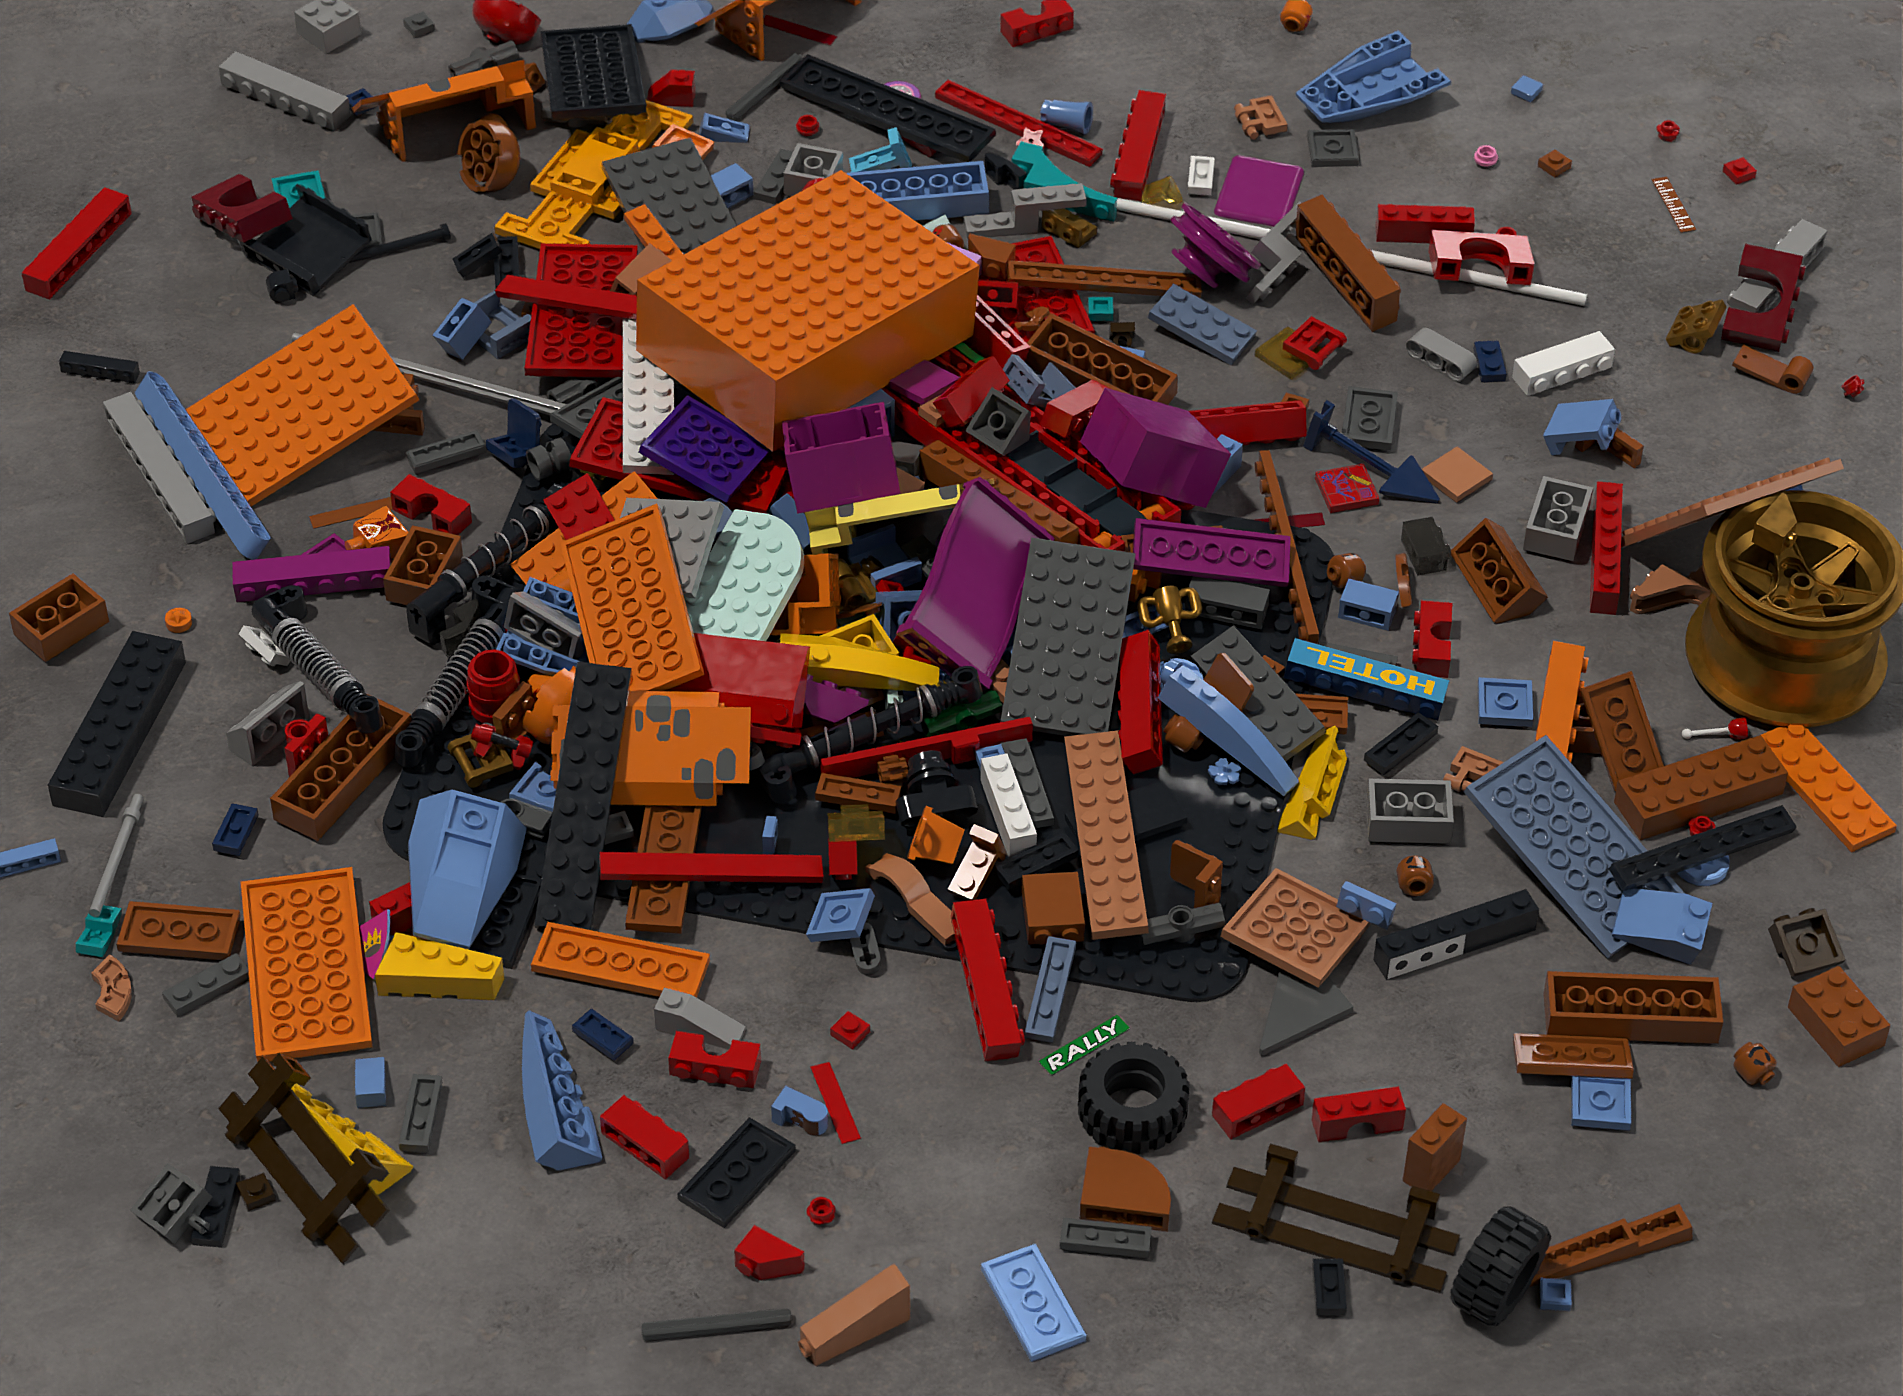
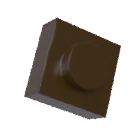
(255, 1191)

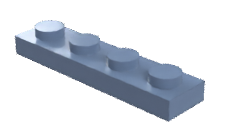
(1050, 989)

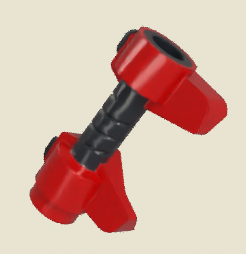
(486, 735)

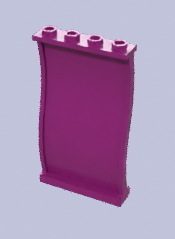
(974, 583)

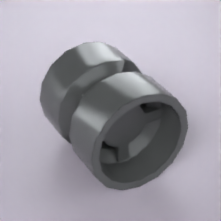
(551, 458)

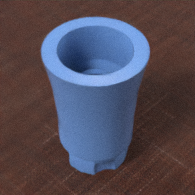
(1068, 115)

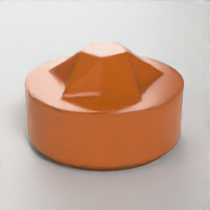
(178, 620)

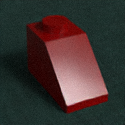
(674, 89)
(842, 859)
(767, 1256)

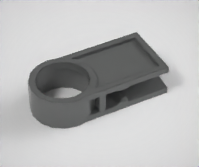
(533, 818)

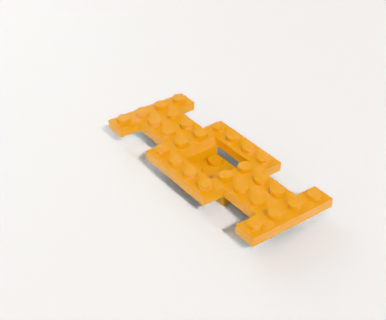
(576, 181)

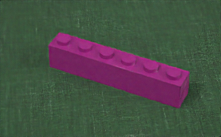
(312, 572)

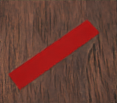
(835, 1102)

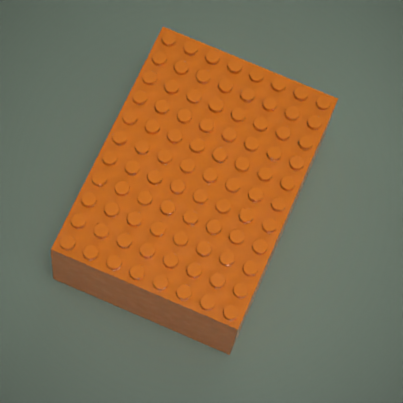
(806, 307)

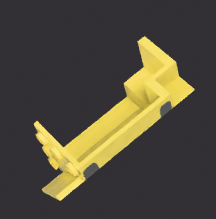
(838, 526)

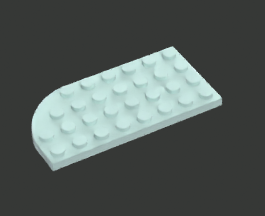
(747, 577)

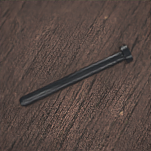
(442, 232)

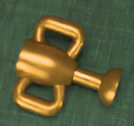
(1170, 612)

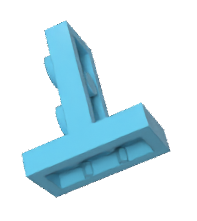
(883, 157)

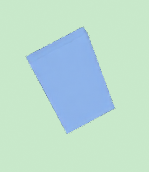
(1033, 1302)

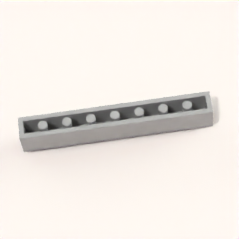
(159, 468)

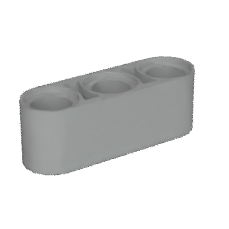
(1441, 354)

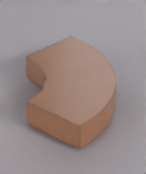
(115, 988)

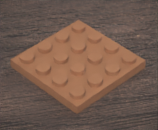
(1295, 927)

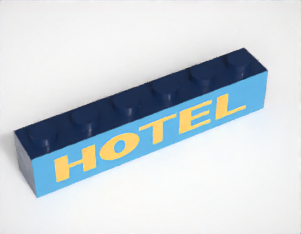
(1366, 679)

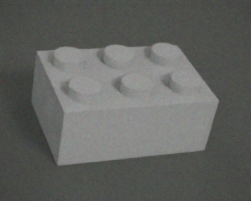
(1558, 518)
(1409, 811)

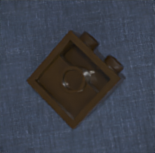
(1806, 941)

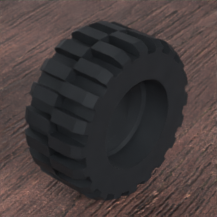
(1141, 1069)
(1500, 1266)

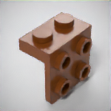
(1229, 681)
(1197, 872)

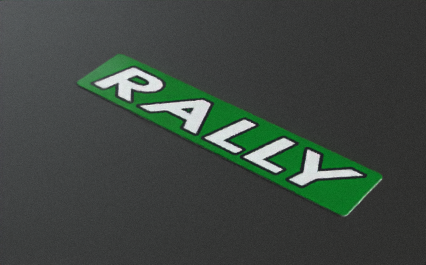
(1084, 1044)

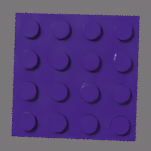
(705, 449)

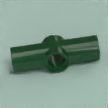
(962, 715)

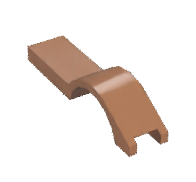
(917, 895)

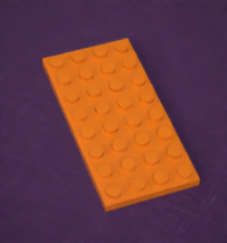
(633, 601)
(305, 964)

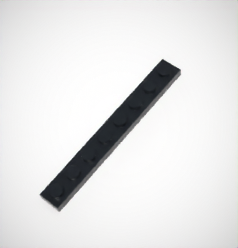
(1702, 848)

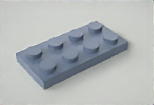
(1202, 324)

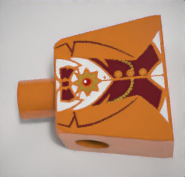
(378, 530)

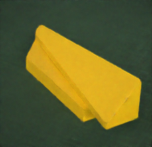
(1316, 788)

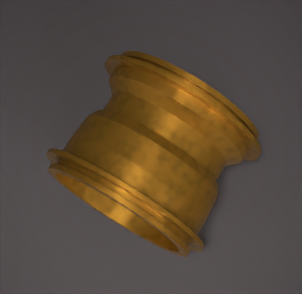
(1797, 629)

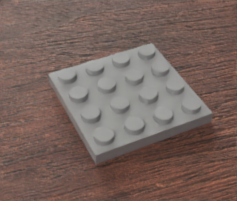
(690, 532)

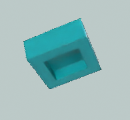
(1100, 308)

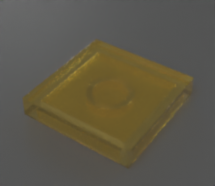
(1282, 361)

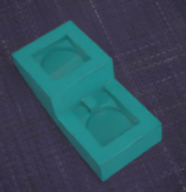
(99, 932)

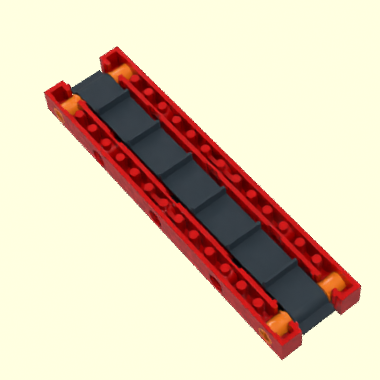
(1046, 468)

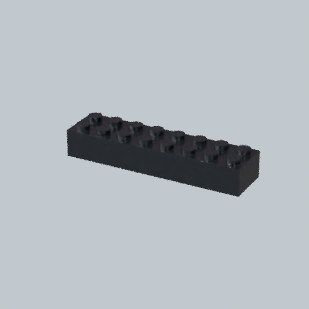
(117, 724)

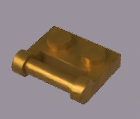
(492, 764)

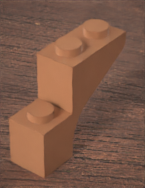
(1669, 588)

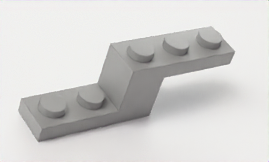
(1025, 210)
(1277, 255)

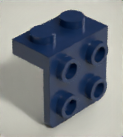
(522, 435)

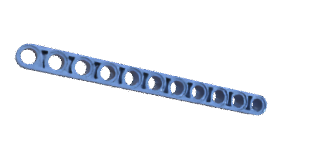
(203, 466)

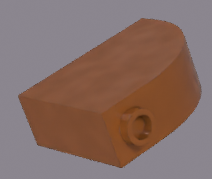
(1124, 1190)

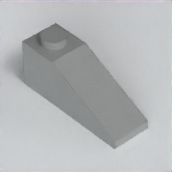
(689, 1014)

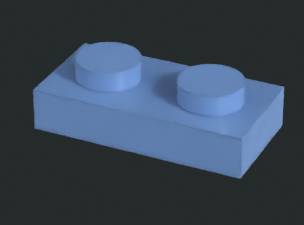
(1366, 905)

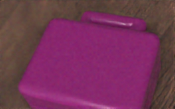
(1258, 190)

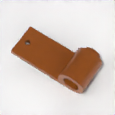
(1786, 377)

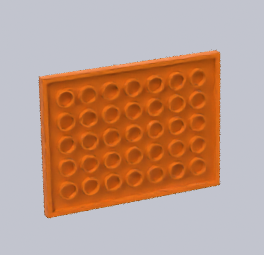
(302, 405)

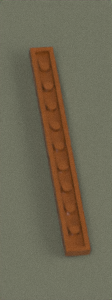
(1280, 524)

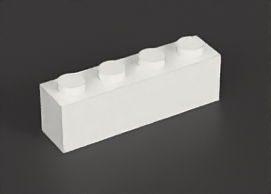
(1563, 363)
(1007, 804)

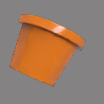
(935, 839)

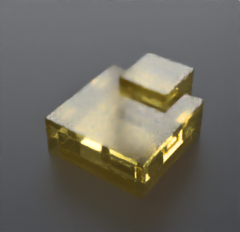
(855, 824)

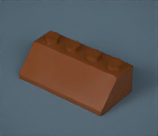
(1498, 573)

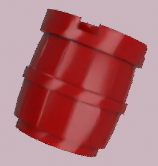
(490, 682)

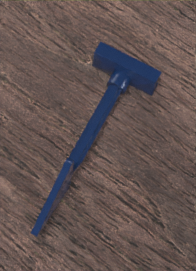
(1404, 482)

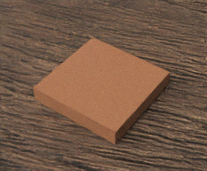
(1457, 474)

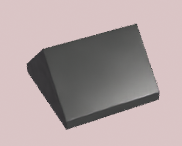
(1000, 423)

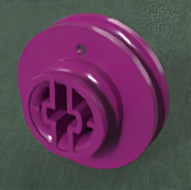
(1210, 248)

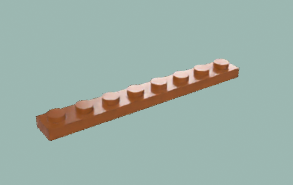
(1100, 278)

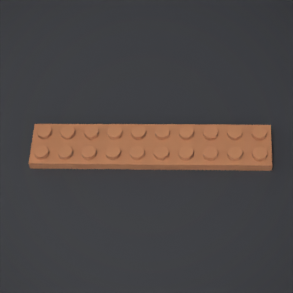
(1106, 835)

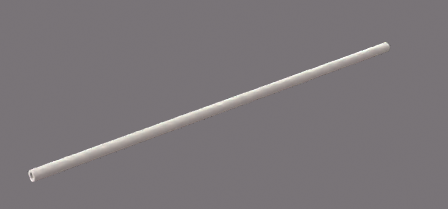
(1383, 258)

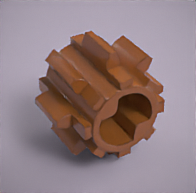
(892, 770)

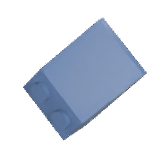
(1663, 922)

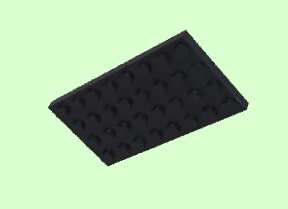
(592, 72)

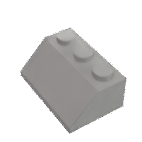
(543, 625)
(266, 725)

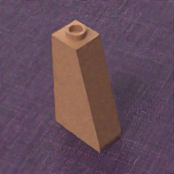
(857, 1317)

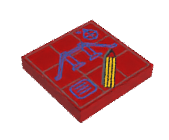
(1347, 488)

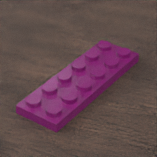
(1211, 552)

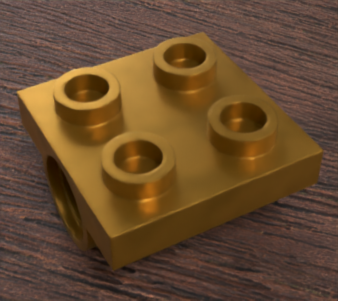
(1696, 325)
(856, 588)

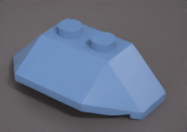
(667, 18)

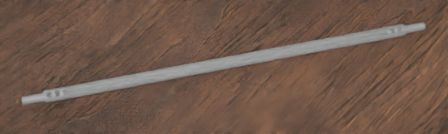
(471, 385)

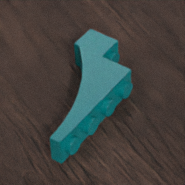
(1044, 173)

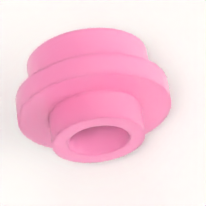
(1486, 156)

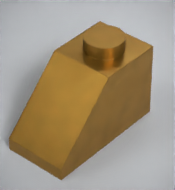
(1776, 527)

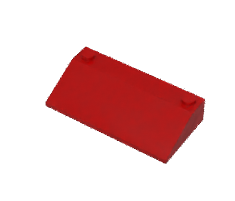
(754, 675)

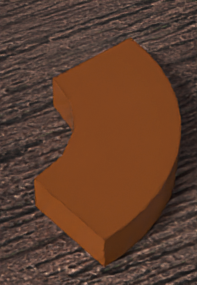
(1403, 579)

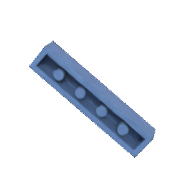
(29, 857)

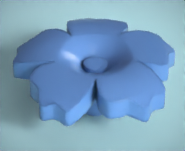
(1225, 773)

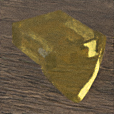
(1162, 190)

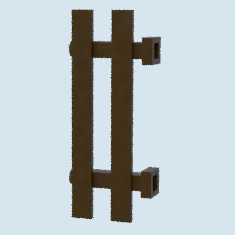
(350, 1179)
(1410, 1232)

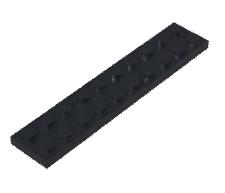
(888, 108)
(583, 795)

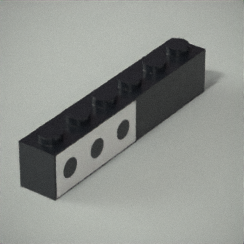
(1456, 934)

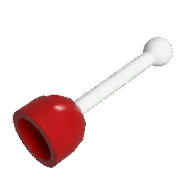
(1736, 729)

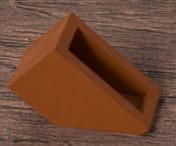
(994, 255)

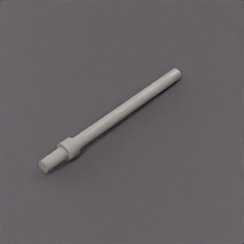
(130, 818)

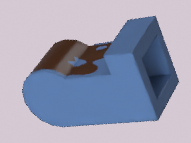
(800, 1111)

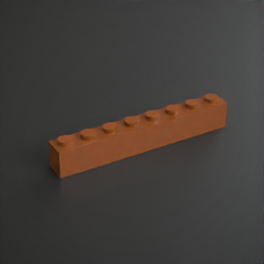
(948, 467)

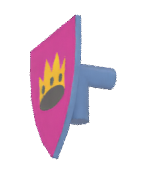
(375, 941)

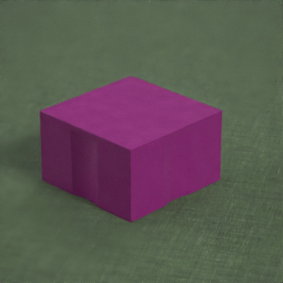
(1155, 448)
(840, 457)

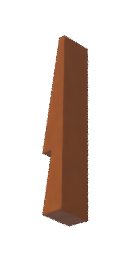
(1615, 1243)

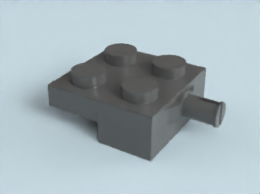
(172, 1204)

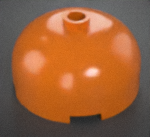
(555, 692)

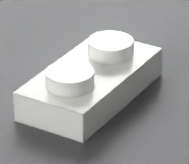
(1201, 175)
(262, 643)

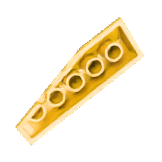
(861, 665)
(348, 1139)

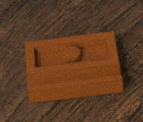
(1328, 710)

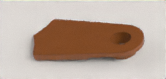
(868, 609)

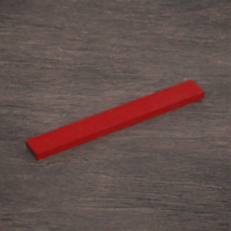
(1016, 122)
(568, 296)
(865, 761)
(710, 867)

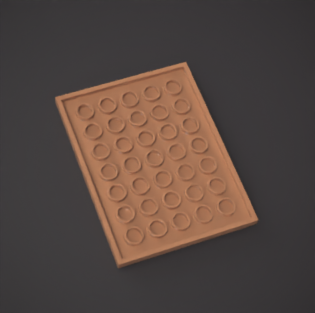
(1722, 503)

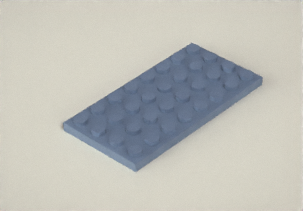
(1562, 835)

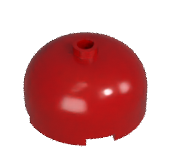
(505, 20)

